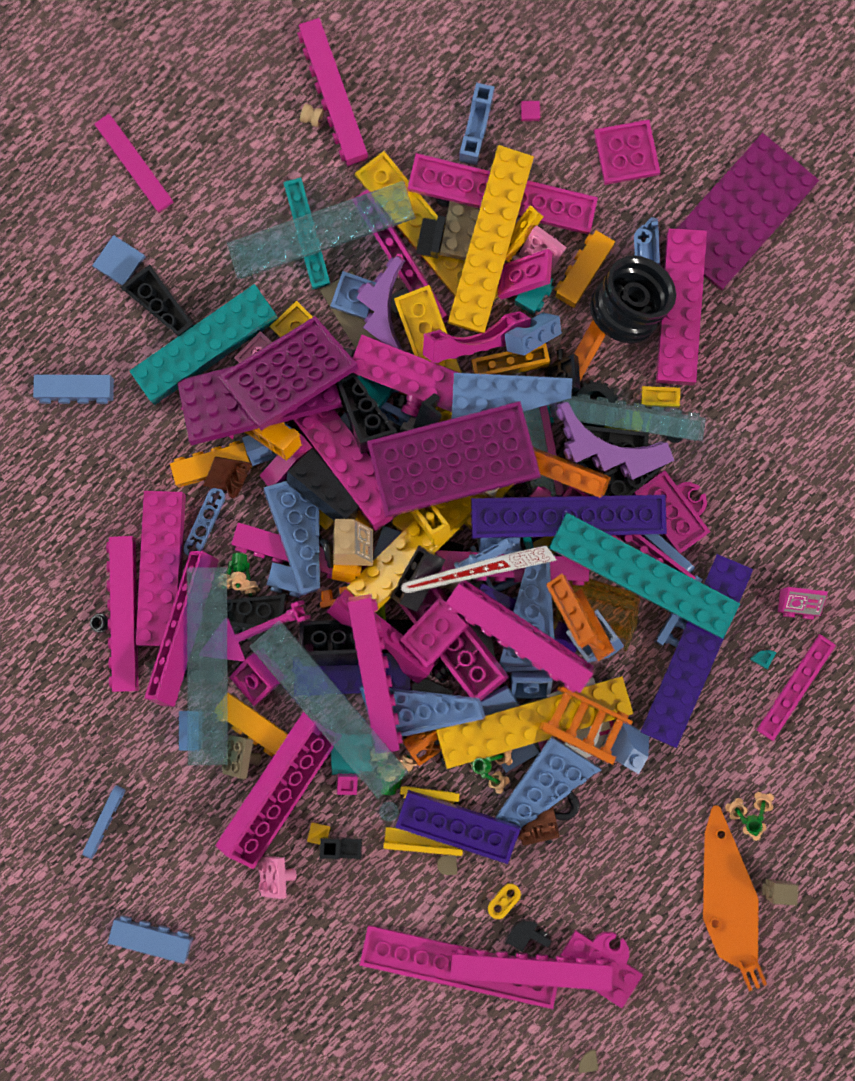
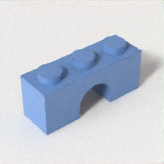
(542, 329)

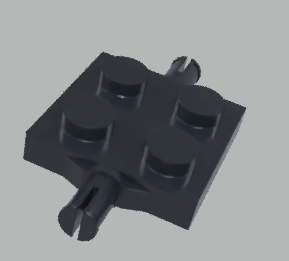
(565, 368)

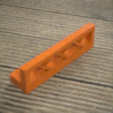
(588, 347)
(422, 741)

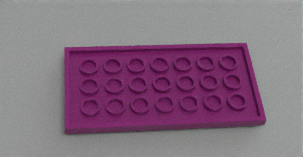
(748, 207)
(215, 413)
(453, 459)

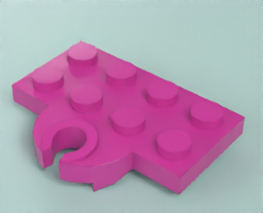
(682, 513)
(623, 975)

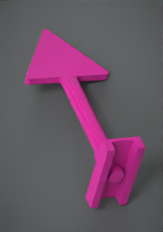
(234, 650)

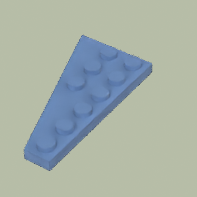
(487, 391)
(299, 532)
(534, 606)
(431, 711)
(546, 782)

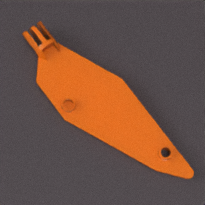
(730, 900)

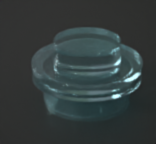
(388, 811)

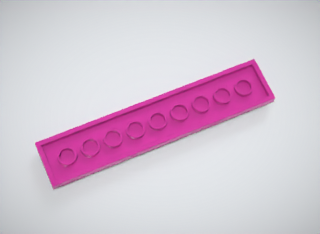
(467, 186)
(432, 962)

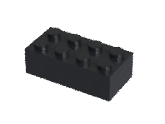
(329, 642)

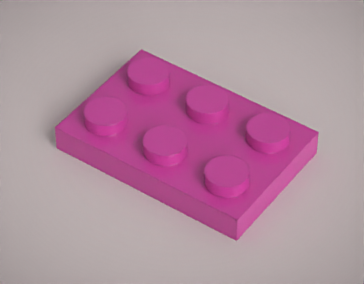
(525, 274)
(434, 632)

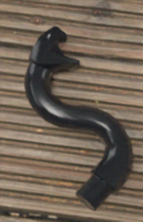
(328, 552)
(575, 806)

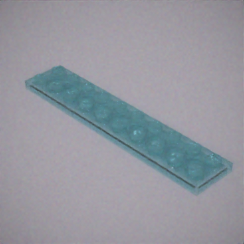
(321, 230)
(207, 666)
(329, 709)

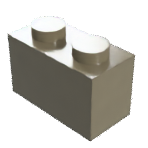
(780, 892)

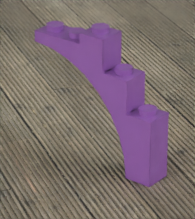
(378, 299)
(584, 444)

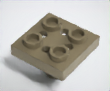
(240, 757)

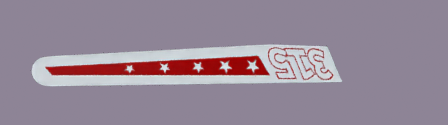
(487, 567)

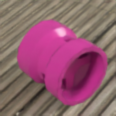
(412, 406)

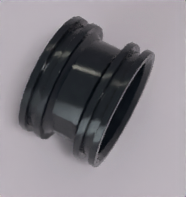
(632, 299)

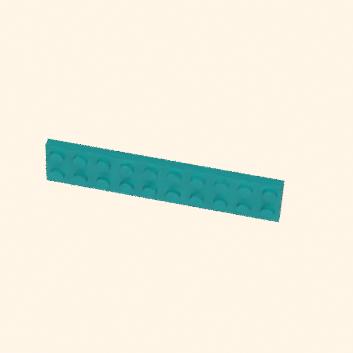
(644, 576)

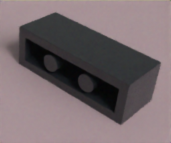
(422, 564)

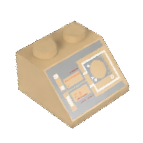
(352, 543)

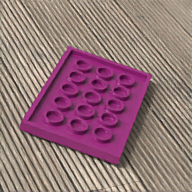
(288, 372)

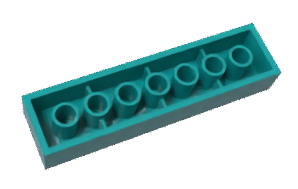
(204, 344)

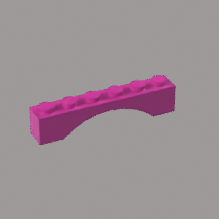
(442, 346)
(405, 658)

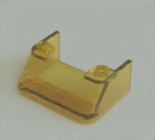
(615, 604)

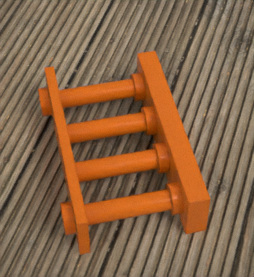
(580, 617)
(587, 744)

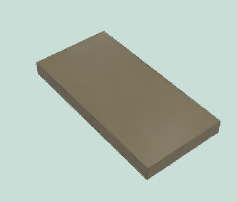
(351, 325)

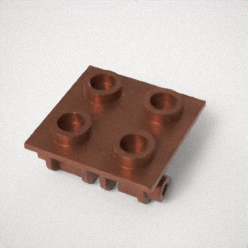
(227, 475)
(540, 829)

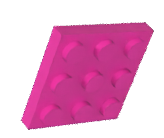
(626, 152)

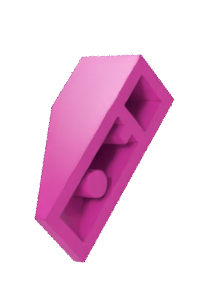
(277, 470)

